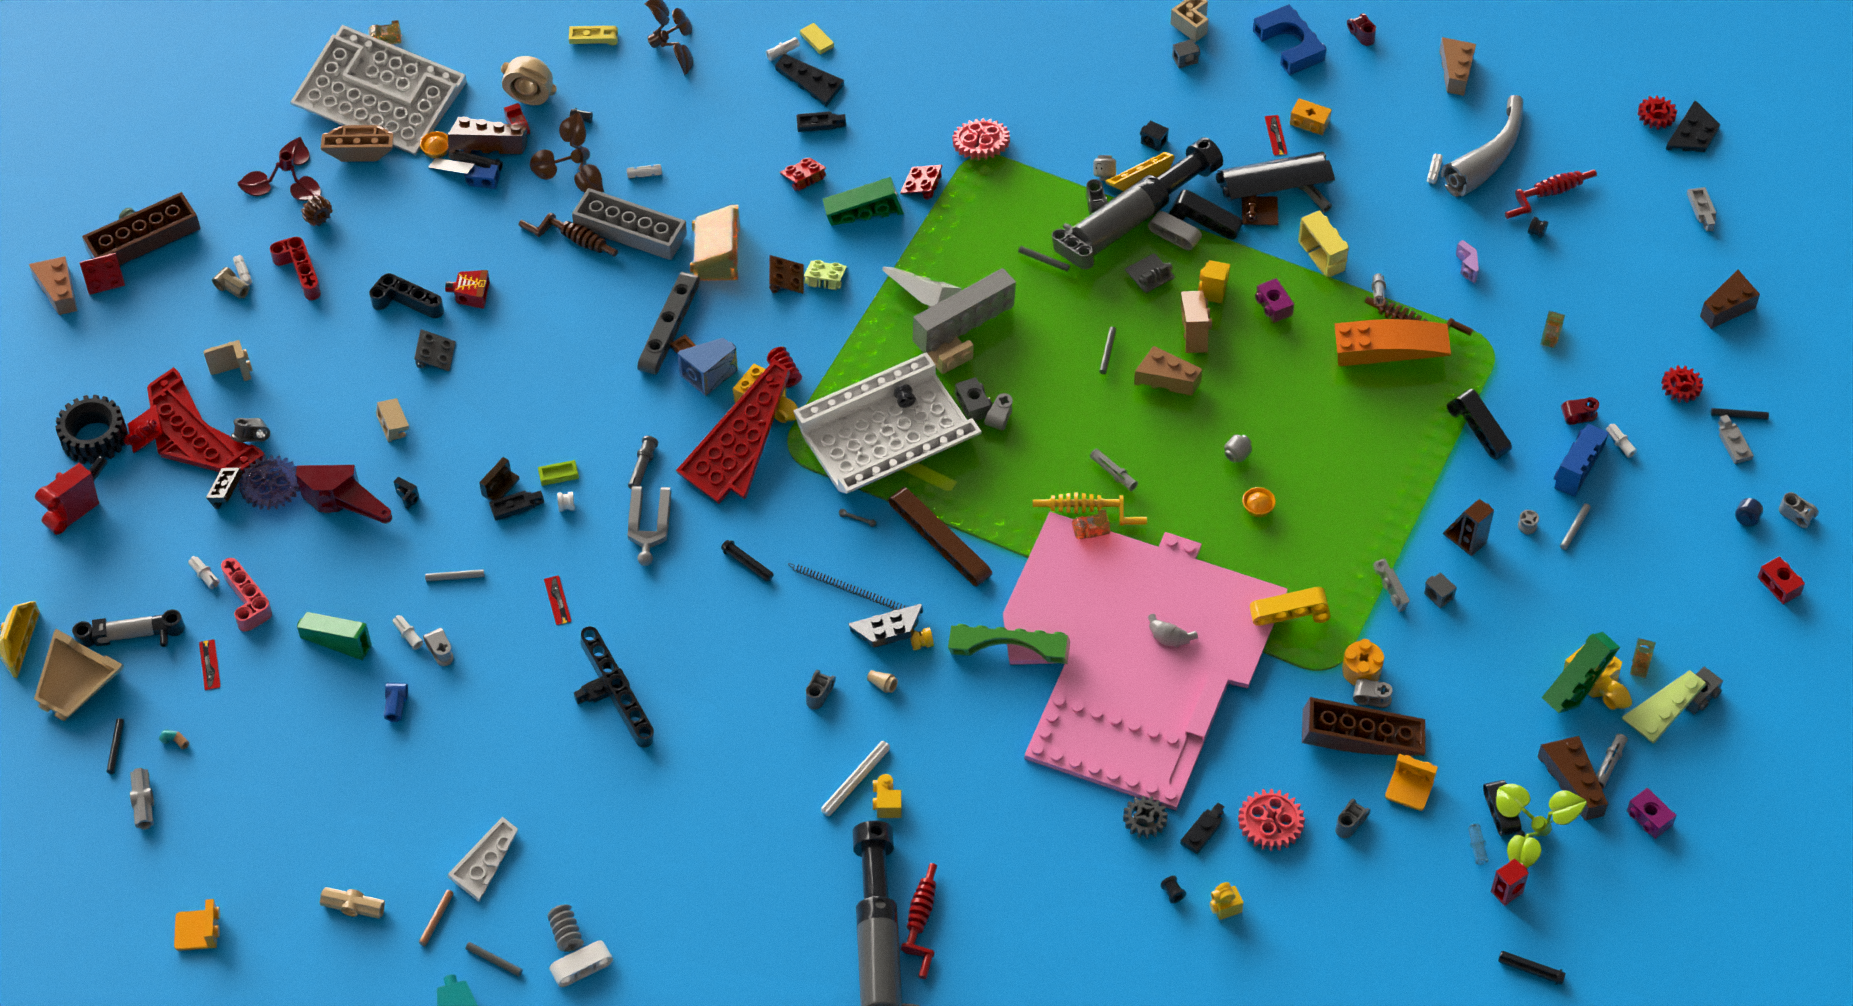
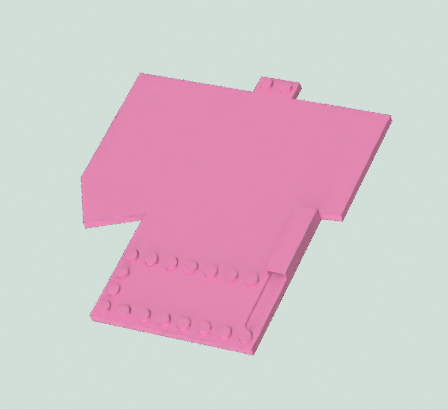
(1124, 701)

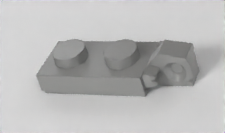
(1702, 207)
(1734, 441)
(1392, 584)

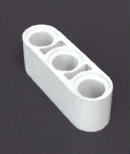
(581, 963)

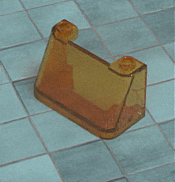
(716, 244)

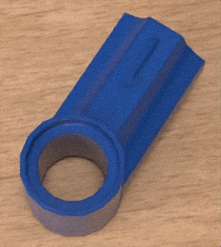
(395, 696)

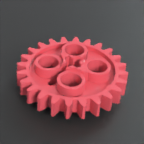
(972, 142)
(1286, 812)

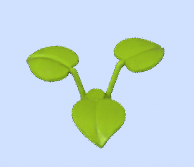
(1513, 798)

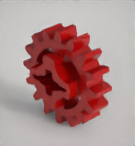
(1658, 112)
(1682, 384)

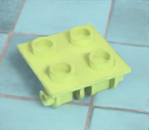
(828, 272)

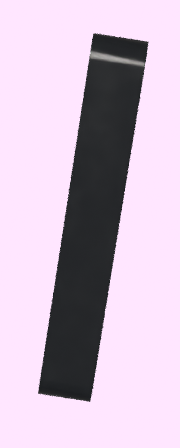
(618, 695)

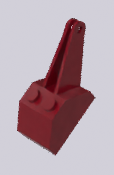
(337, 487)

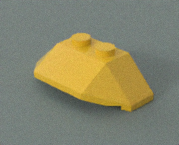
(1153, 166)
(17, 634)

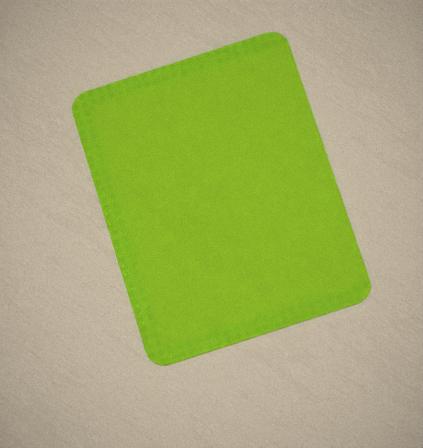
(1334, 443)

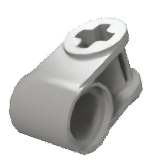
(1000, 412)
(1797, 509)
(439, 646)
(1371, 693)

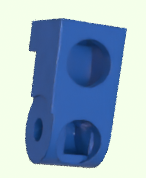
(483, 177)

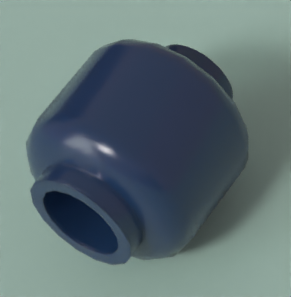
(1749, 512)

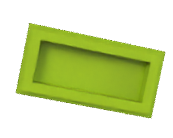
(558, 472)

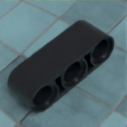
(1503, 824)

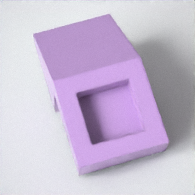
(1470, 262)

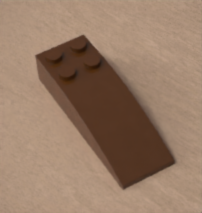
(1361, 729)

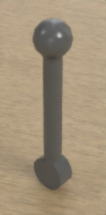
(842, 512)

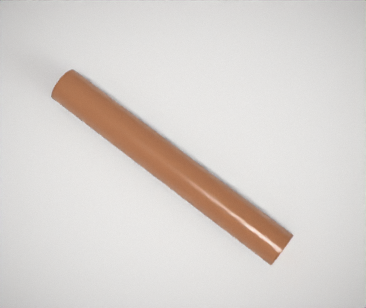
(436, 917)

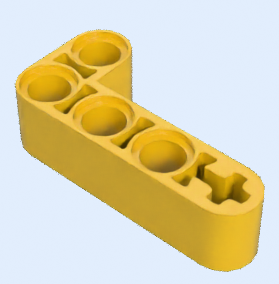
(1291, 606)

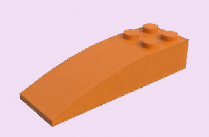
(1390, 341)

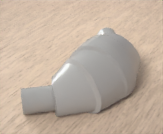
(1169, 633)

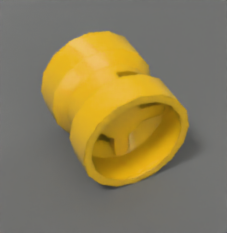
(922, 638)

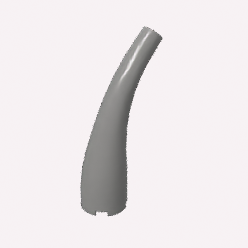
(1477, 166)

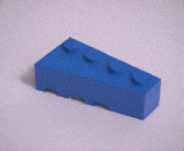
(1580, 459)

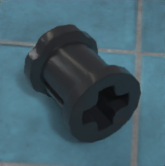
(1173, 889)

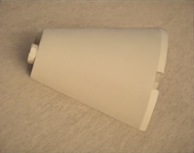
(72, 675)

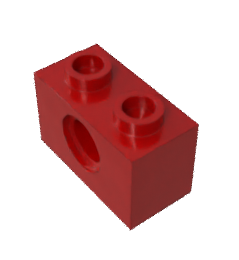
(1772, 575)
(1509, 881)

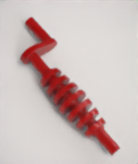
(1548, 187)
(919, 912)

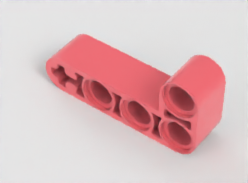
(245, 588)

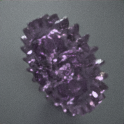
(269, 482)

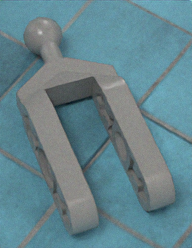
(648, 539)

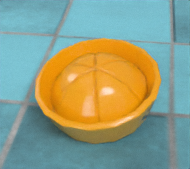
(435, 144)
(1258, 502)

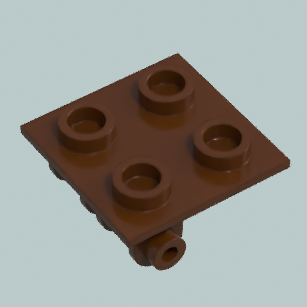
(1260, 210)
(785, 275)

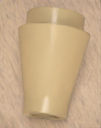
(883, 681)

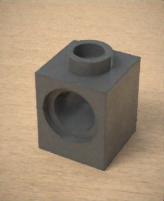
(1185, 53)
(1440, 590)

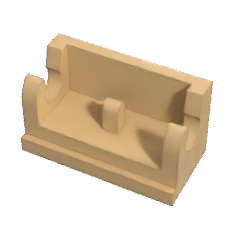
(392, 419)

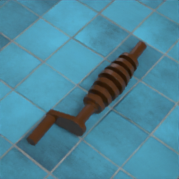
(576, 233)
(1397, 314)

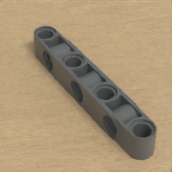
(668, 323)

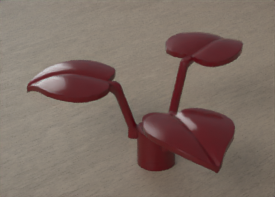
(293, 153)

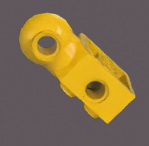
(786, 406)
(1613, 693)

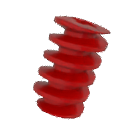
(783, 357)

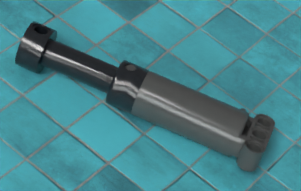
(1133, 206)
(877, 919)

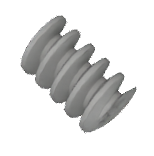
(565, 928)

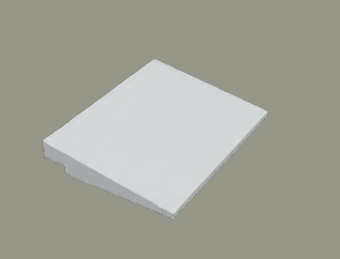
(378, 84)

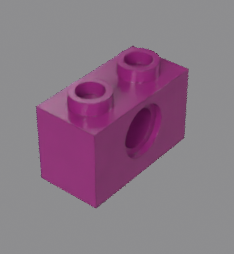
(1274, 300)
(1647, 802)

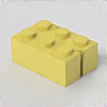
(1318, 232)

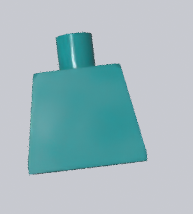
(454, 993)

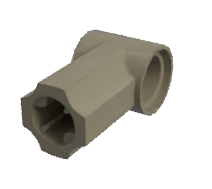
(228, 281)

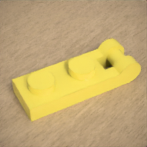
(593, 34)

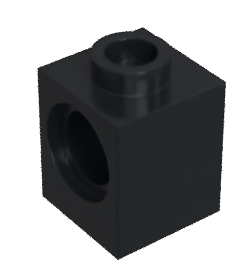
(1154, 135)

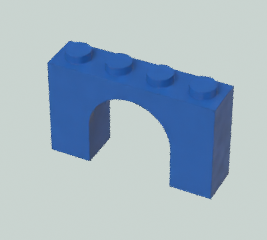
(1287, 21)

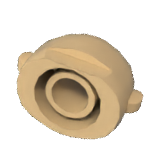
(528, 80)

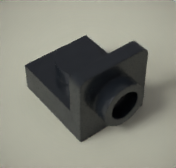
(407, 491)

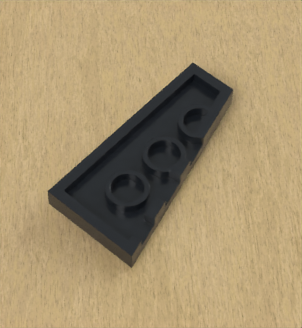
(816, 81)

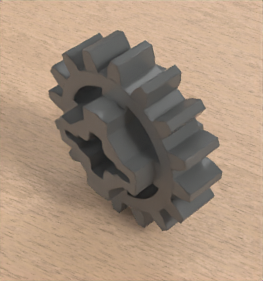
(1145, 816)

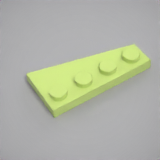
(1661, 709)

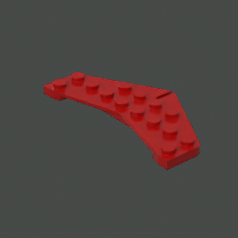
(188, 436)

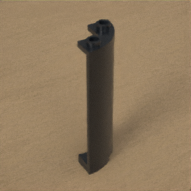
(1275, 175)

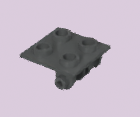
(1150, 273)
(434, 350)

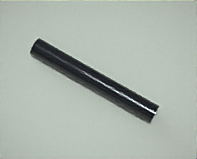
(1739, 413)
(115, 746)

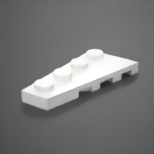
(482, 861)

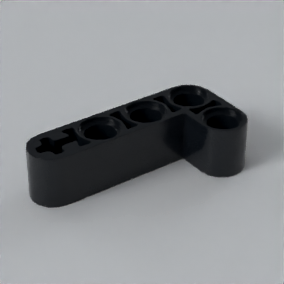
(1206, 213)
(394, 288)
(1481, 422)

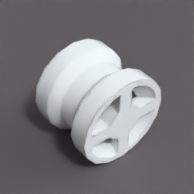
(566, 501)

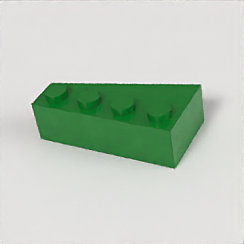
(863, 202)
(1581, 673)

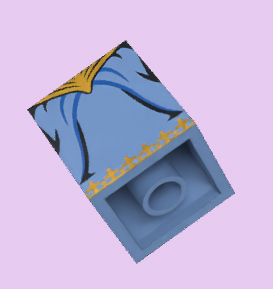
(708, 364)

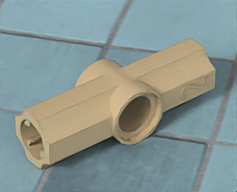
(352, 902)

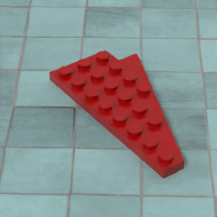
(734, 446)

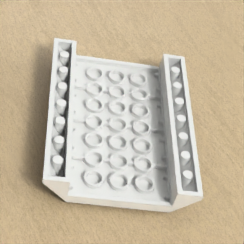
(867, 436)

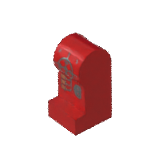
(515, 116)

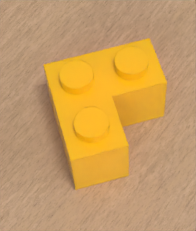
(1214, 280)

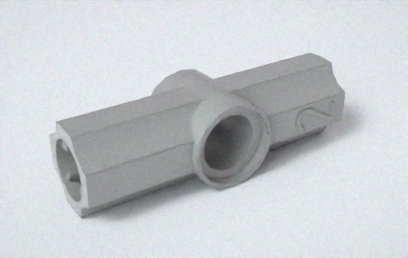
(142, 798)

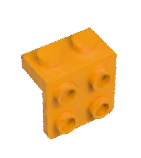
(1411, 782)
(197, 928)

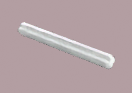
(855, 778)

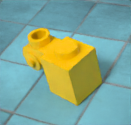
(888, 800)
(1226, 901)

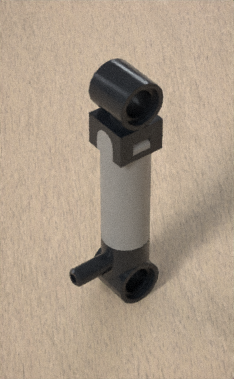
(103, 632)

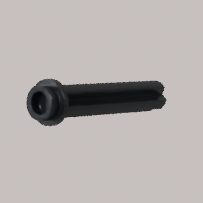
(475, 159)
(730, 548)
(1532, 967)

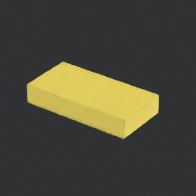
(817, 38)

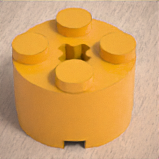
(1362, 661)

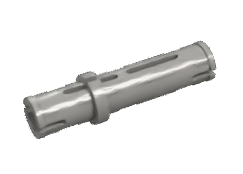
(1378, 287)
(1128, 482)
(1618, 743)

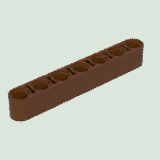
(940, 536)

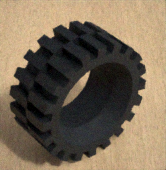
(88, 412)

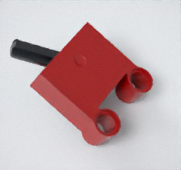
(70, 495)

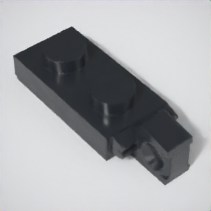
(819, 121)
(515, 504)
(593, 691)
(1203, 829)

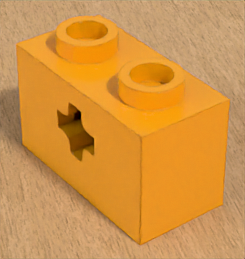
(1310, 116)

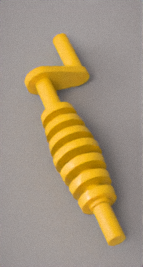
(1091, 503)

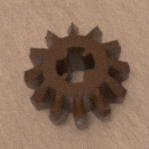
(316, 210)

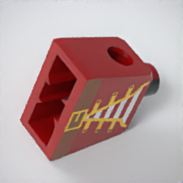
(470, 288)

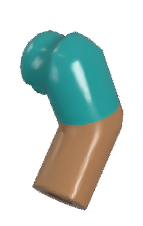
(167, 735)

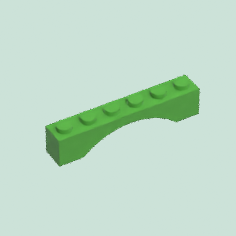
(969, 640)

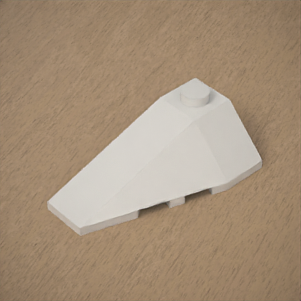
(922, 288)

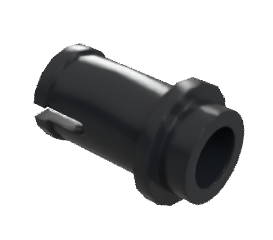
(587, 116)

